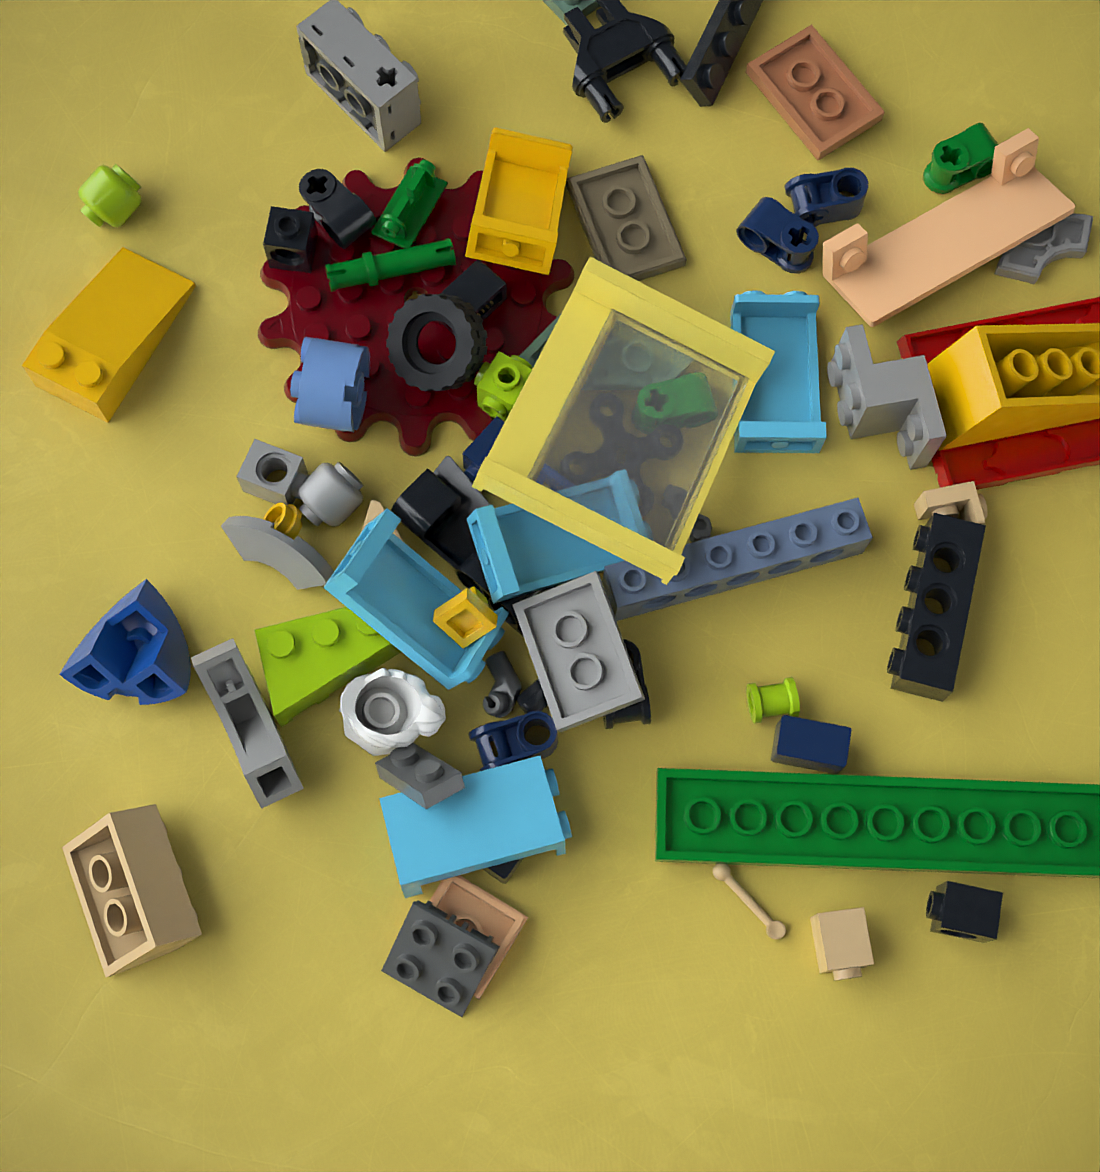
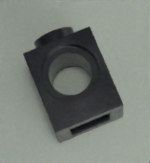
(290, 239)
(964, 911)

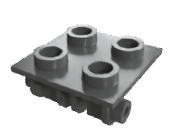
(439, 957)

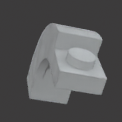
(247, 723)

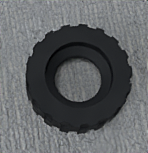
(404, 337)

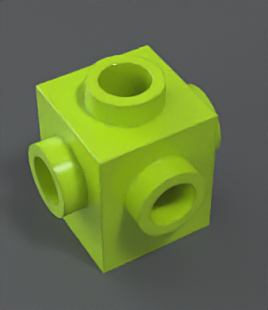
(501, 384)

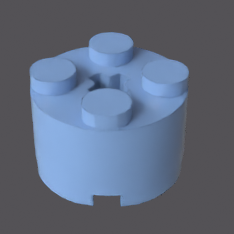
(331, 384)

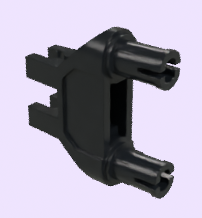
(616, 48)

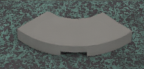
(1062, 240)
(293, 558)

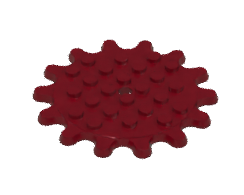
(364, 313)

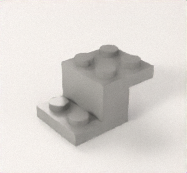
(886, 398)

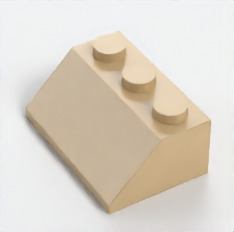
(131, 889)

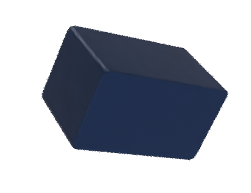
(811, 744)

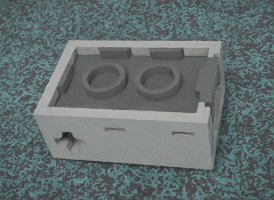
(360, 73)

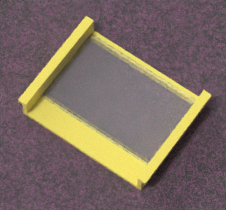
(625, 419)

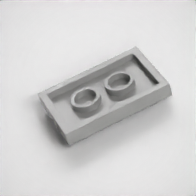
(578, 652)

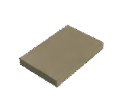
(626, 219)

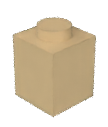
(842, 942)

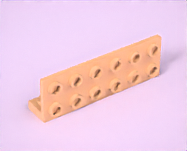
(948, 239)

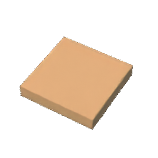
(483, 914)

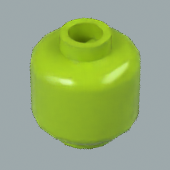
(109, 196)

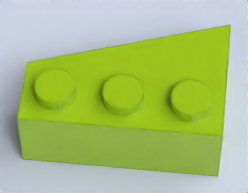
(317, 656)

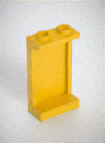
(519, 201)

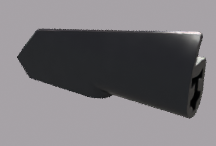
(437, 513)

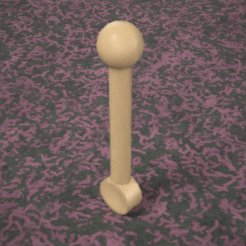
(774, 929)

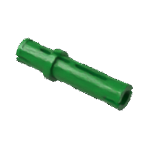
(390, 264)

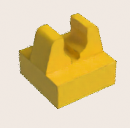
(466, 617)

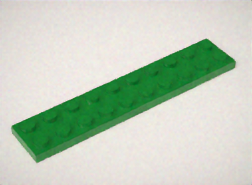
(877, 823)

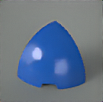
(133, 651)

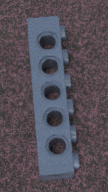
(742, 558)

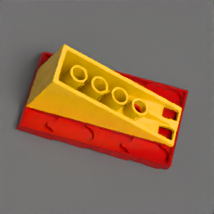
(1015, 393)

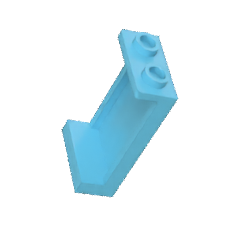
(786, 399)
(529, 553)
(398, 596)
(490, 822)

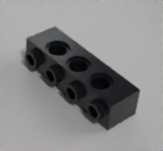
(960, 545)

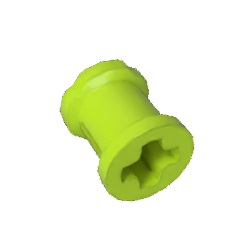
(773, 700)

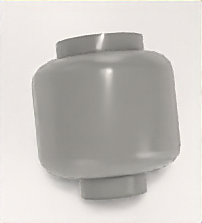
(330, 494)

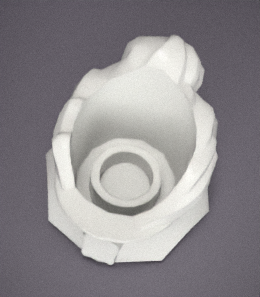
(389, 710)

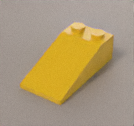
(108, 334)

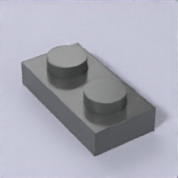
(419, 775)

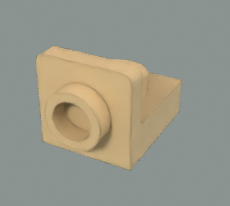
(951, 501)

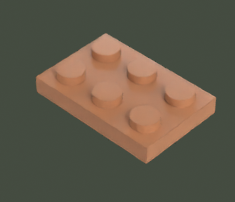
(814, 92)

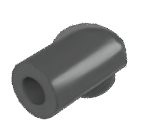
(505, 688)

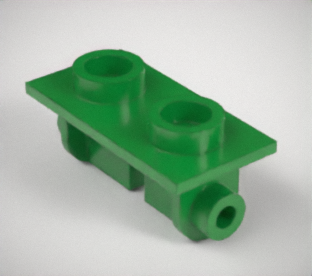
(410, 205)

